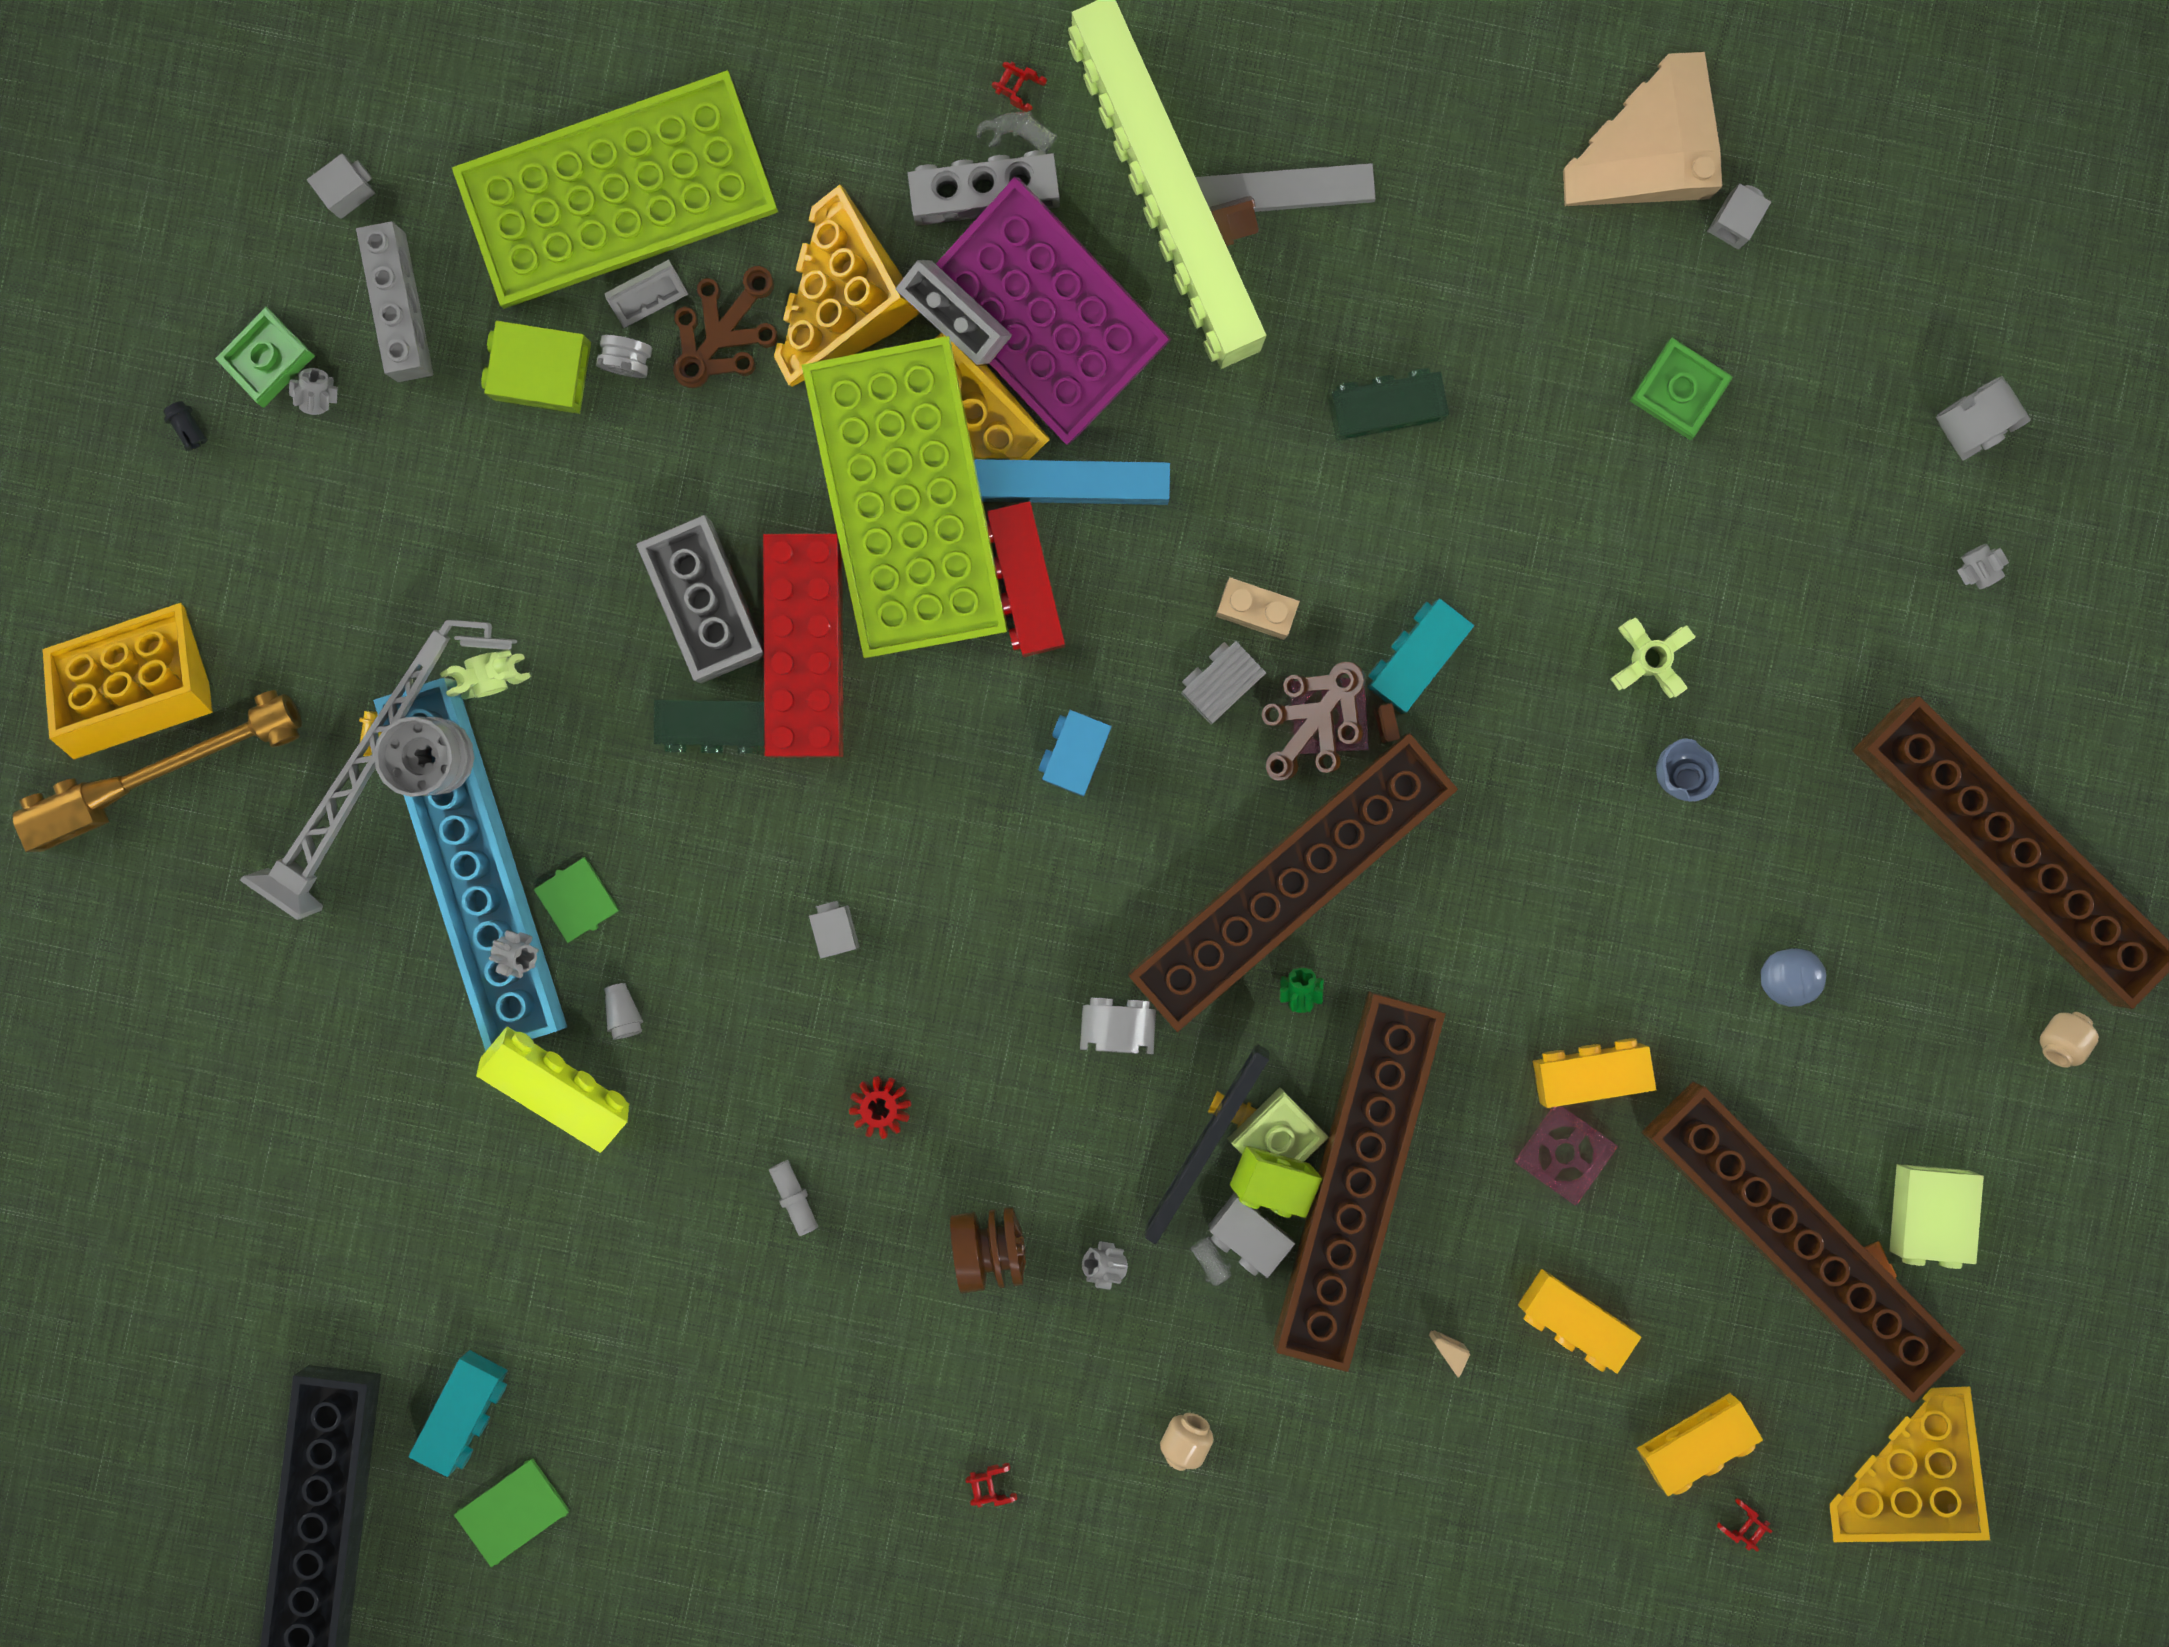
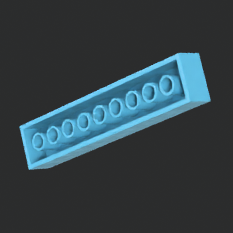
(479, 887)

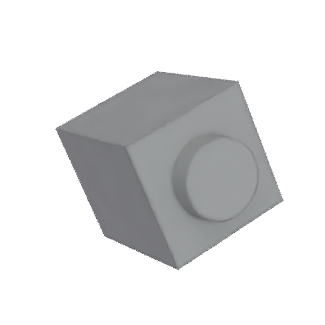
(342, 185)
(1739, 215)
(833, 929)

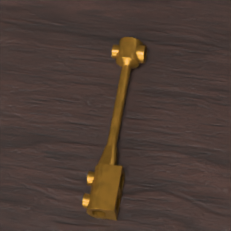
(81, 806)

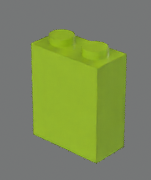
(536, 367)

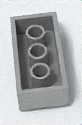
(702, 599)

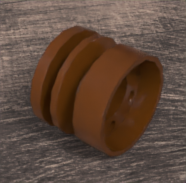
(987, 1250)

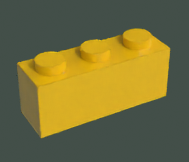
(1594, 1073)
(1578, 1322)
(1700, 1445)

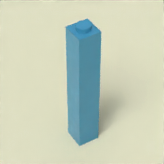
(1074, 481)

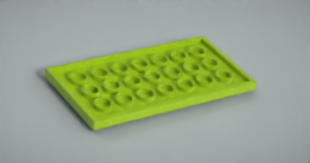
(615, 189)
(905, 496)

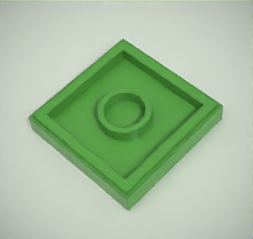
(265, 357)
(1681, 388)

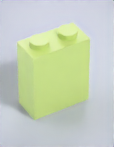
(1936, 1215)

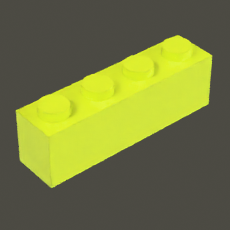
(553, 1089)

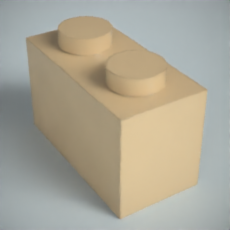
(1257, 608)

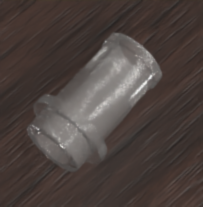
(1211, 1261)

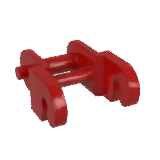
(1010, 69)
(975, 1478)
(1737, 1536)

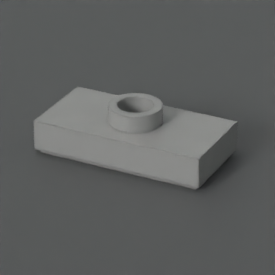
(646, 293)

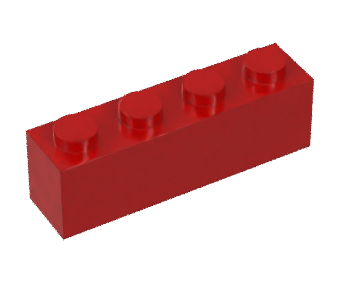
(1025, 579)

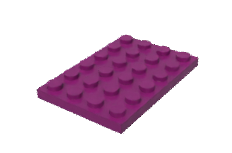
(1069, 320)

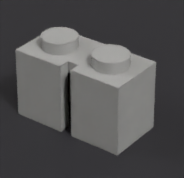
(1251, 1236)

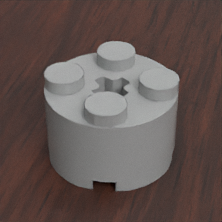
(1982, 418)
(1118, 1027)

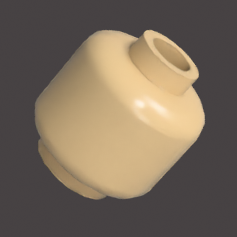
(2069, 1039)
(1186, 1441)

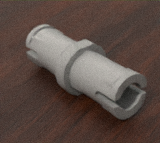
(793, 1198)

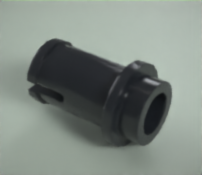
(184, 425)

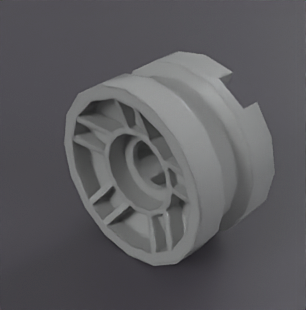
(624, 356)

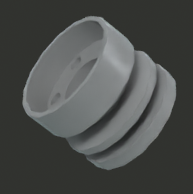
(404, 759)

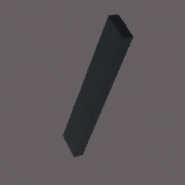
(1206, 1143)

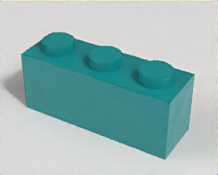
(1419, 655)
(459, 1414)

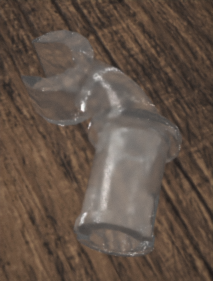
(1020, 124)

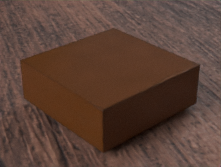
(1386, 723)

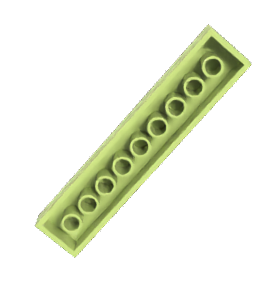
(1166, 182)

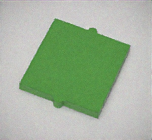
(576, 899)

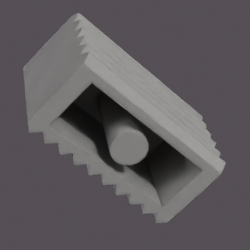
(1222, 682)

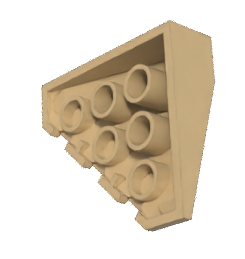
(1656, 146)

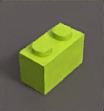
(1275, 1182)

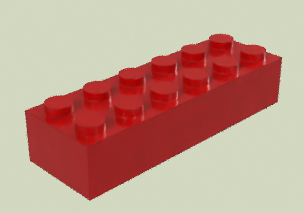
(803, 645)

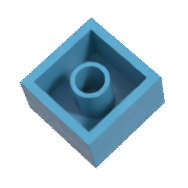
(1075, 752)

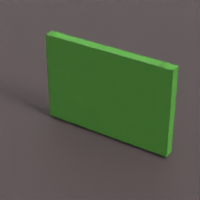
(511, 1512)

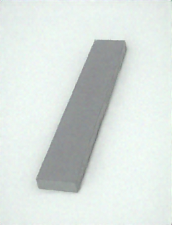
(1293, 187)

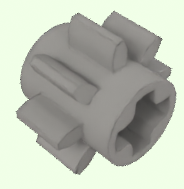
(313, 391)
(1983, 566)
(514, 954)
(1104, 1265)

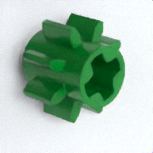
(1301, 990)

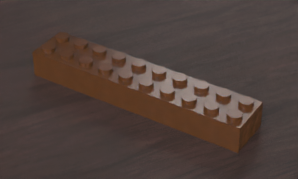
(2017, 852)
(1292, 881)
(1358, 1181)
(1803, 1241)

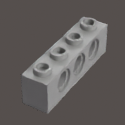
(968, 203)
(394, 302)

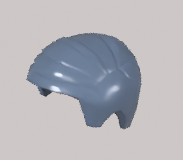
(1687, 771)
(1793, 977)

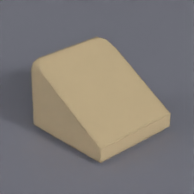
(1452, 1350)

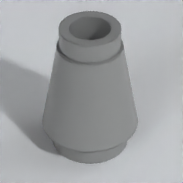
(621, 1012)

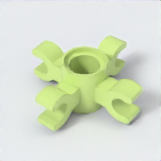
(485, 674)
(1668, 679)

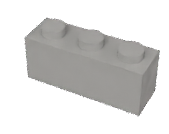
(953, 311)

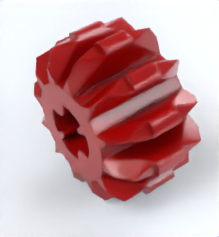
(868, 1110)

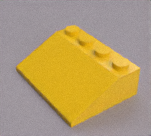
(124, 682)

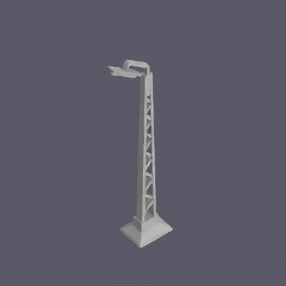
(288, 882)

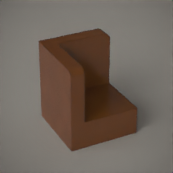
(1235, 219)

